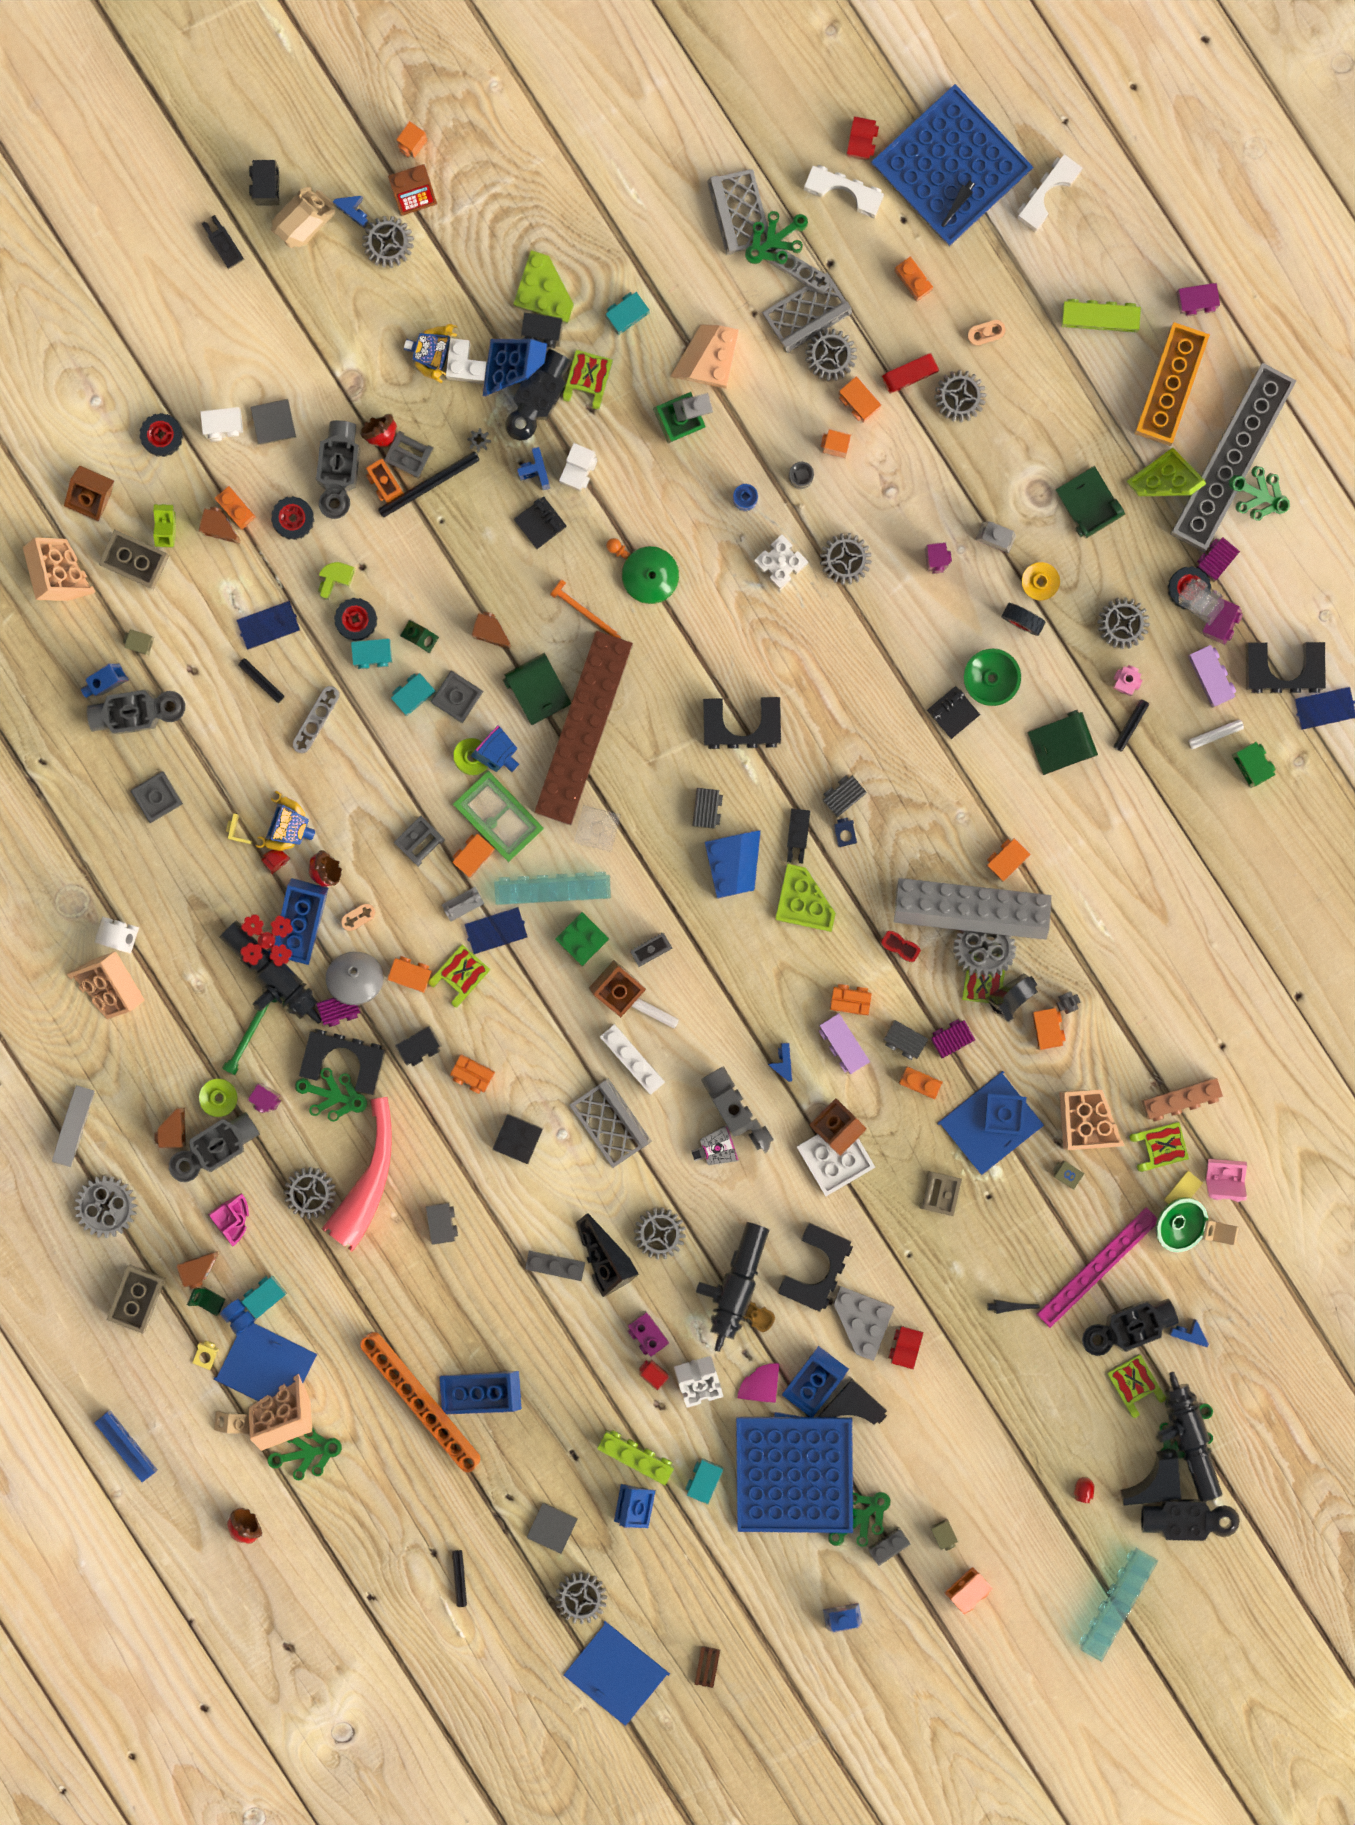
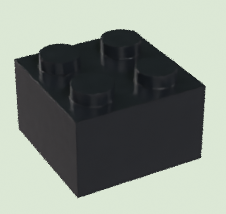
(265, 182)
(542, 329)
(418, 1046)
(517, 1138)

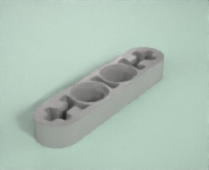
(798, 266)
(313, 718)

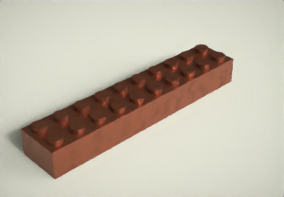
(583, 728)

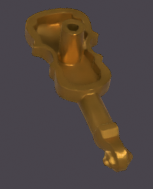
(761, 1317)

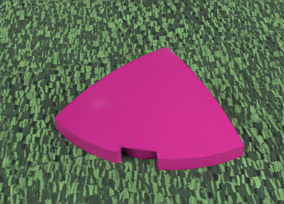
(231, 1218)
(761, 1384)

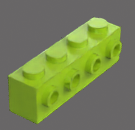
(1101, 316)
(635, 1457)

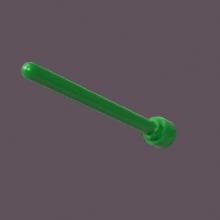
(231, 1065)

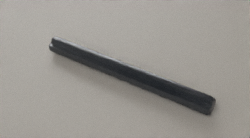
(428, 484)

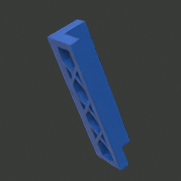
(126, 1446)

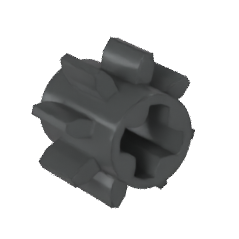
(482, 444)
(1068, 1002)

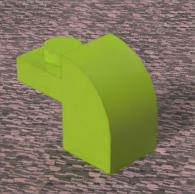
(164, 525)
(334, 572)

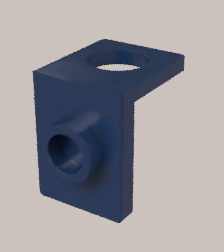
(845, 824)

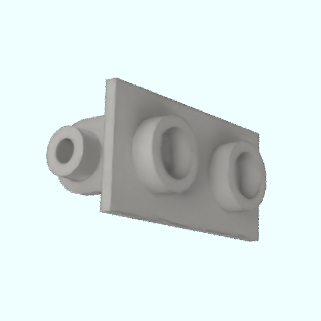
(462, 904)

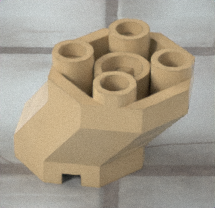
(302, 217)

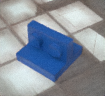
(529, 471)
(634, 1506)

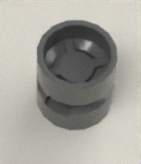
(801, 475)

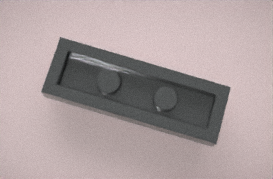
(555, 1265)

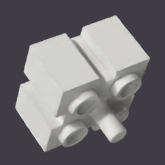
(780, 562)
(698, 1381)

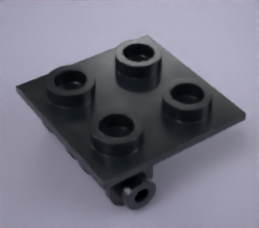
(540, 522)
(953, 712)

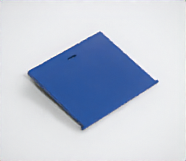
(967, 1126)
(260, 1365)
(616, 1673)

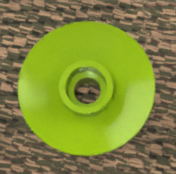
(462, 751)
(208, 1100)

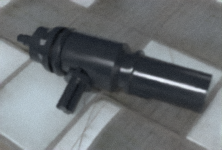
(278, 982)
(737, 1285)
(1192, 1438)

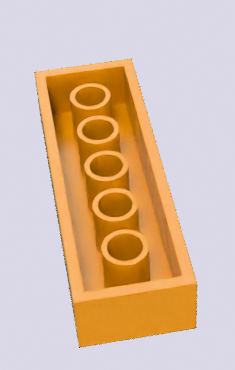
(1171, 384)

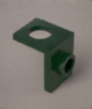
(417, 634)
(207, 1300)

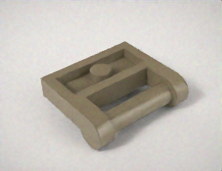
(947, 1193)

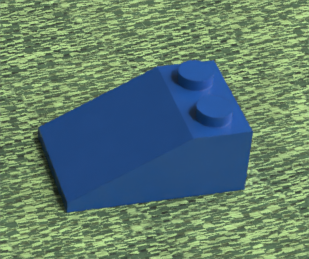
(815, 1382)

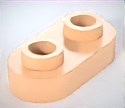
(986, 333)

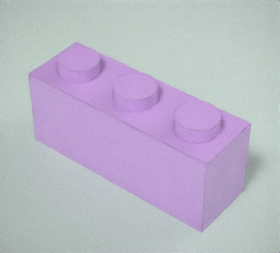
(1212, 675)
(843, 1044)

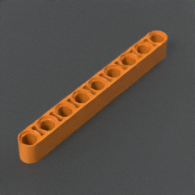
(419, 1392)

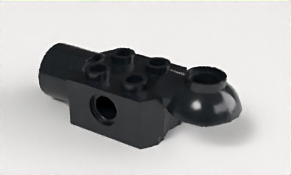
(538, 395)
(1131, 1327)
(1188, 1520)

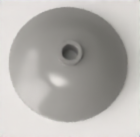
(357, 987)

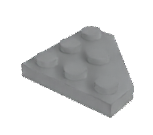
(863, 1320)

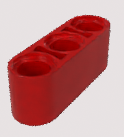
(910, 373)

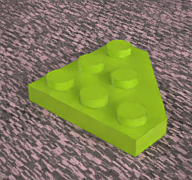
(543, 289)
(1167, 477)
(803, 901)

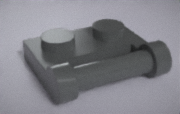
(406, 460)
(414, 836)

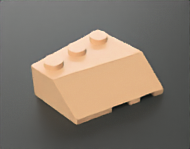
(708, 356)
(55, 570)
(108, 985)
(1087, 1121)
(281, 1417)

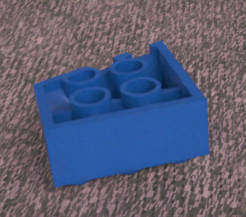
(512, 362)
(734, 863)

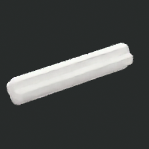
(1216, 734)
(655, 1013)

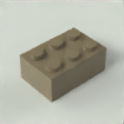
(134, 559)
(136, 1298)

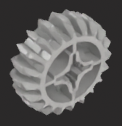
(384, 249)
(827, 347)
(968, 397)
(843, 542)
(1118, 615)
(325, 1198)
(651, 1218)
(589, 1600)

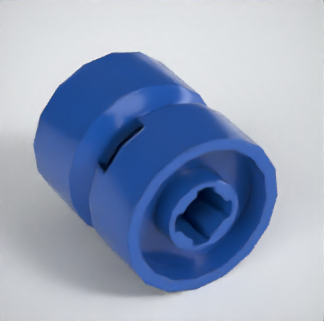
(745, 497)
(239, 1319)

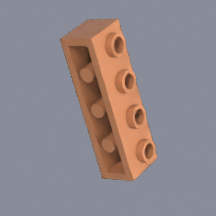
(1182, 1098)

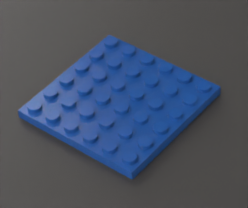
(941, 153)
(795, 1474)

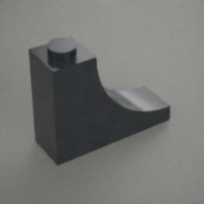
(1012, 996)
(856, 1402)
(1160, 1484)

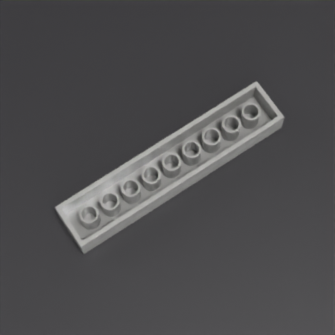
(1233, 456)

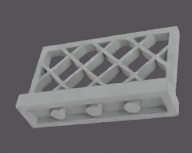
(722, 209)
(819, 323)
(623, 1112)

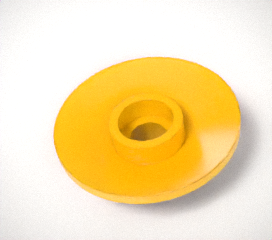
(1047, 574)

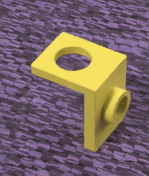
(231, 828)
(208, 1347)

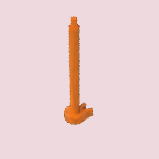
(557, 591)

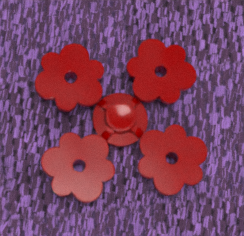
(266, 940)

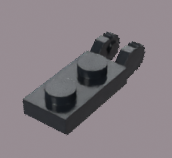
(223, 244)
(798, 833)

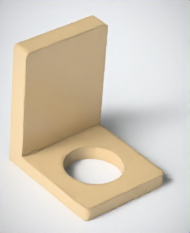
(1220, 1232)
(232, 1423)

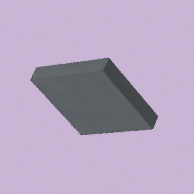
(273, 422)
(457, 696)
(156, 797)
(552, 1528)

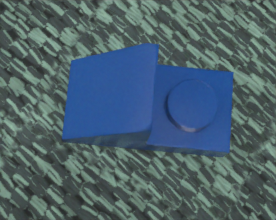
(348, 206)
(783, 1068)
(1194, 1336)

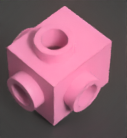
(1127, 687)

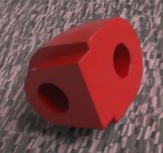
(274, 860)
(1084, 1490)

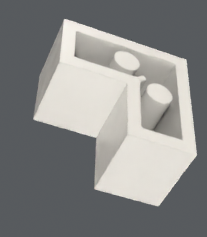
(460, 367)
(221, 422)
(578, 466)

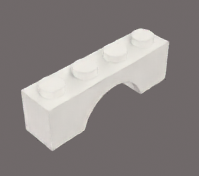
(1064, 173)
(822, 181)
(632, 1059)

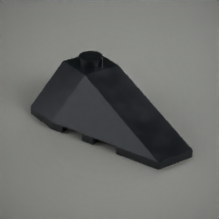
(609, 1262)

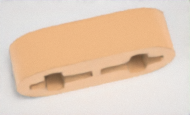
(355, 913)

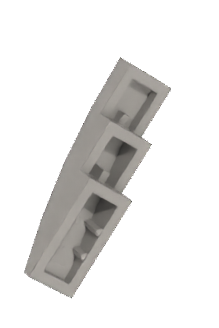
(73, 1126)

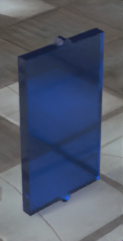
(268, 625)
(1325, 708)
(496, 930)

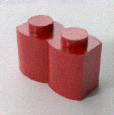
(861, 138)
(905, 949)
(906, 1347)
(653, 1374)

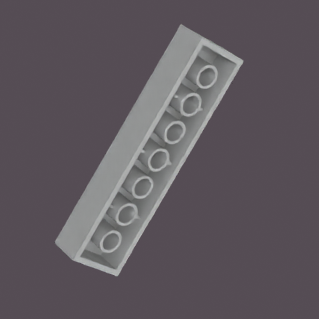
(972, 908)

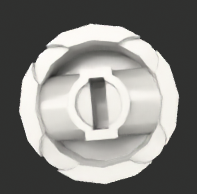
(116, 934)

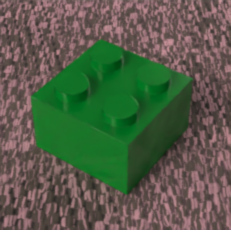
(668, 421)
(1254, 764)
(582, 939)

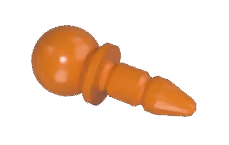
(614, 546)

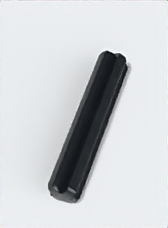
(261, 680)
(1131, 725)
(459, 1578)

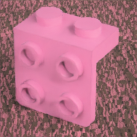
(1226, 1179)

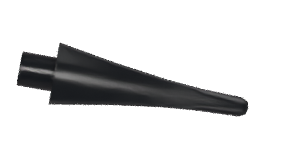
(964, 193)
(1004, 1306)

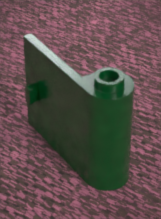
(1092, 504)
(535, 687)
(1065, 742)

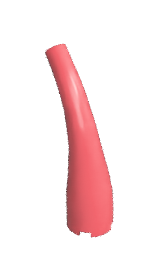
(359, 1206)

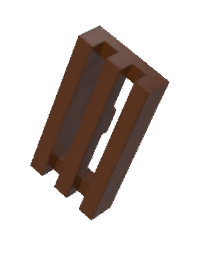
(704, 1683)

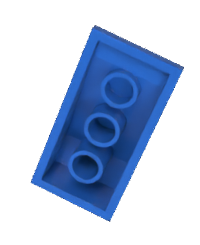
(304, 908)
(481, 1392)

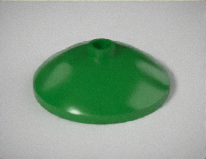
(636, 577)
(1002, 667)
(1186, 1230)

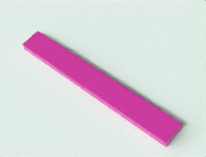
(1097, 1267)

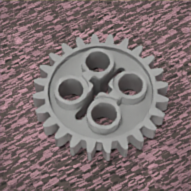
(984, 951)
(120, 1215)

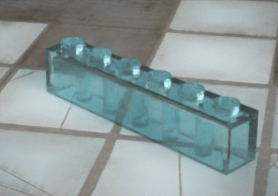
(552, 889)
(1118, 1604)

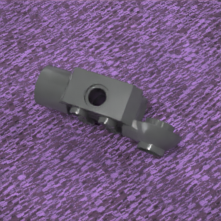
(338, 467)
(134, 711)
(721, 1091)
(214, 1147)

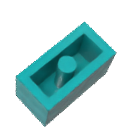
(627, 312)
(371, 653)
(412, 694)
(264, 1296)
(704, 1480)

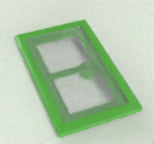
(498, 816)

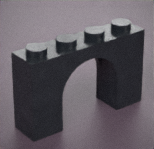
(1260, 677)
(718, 735)
(369, 1057)
(816, 1294)

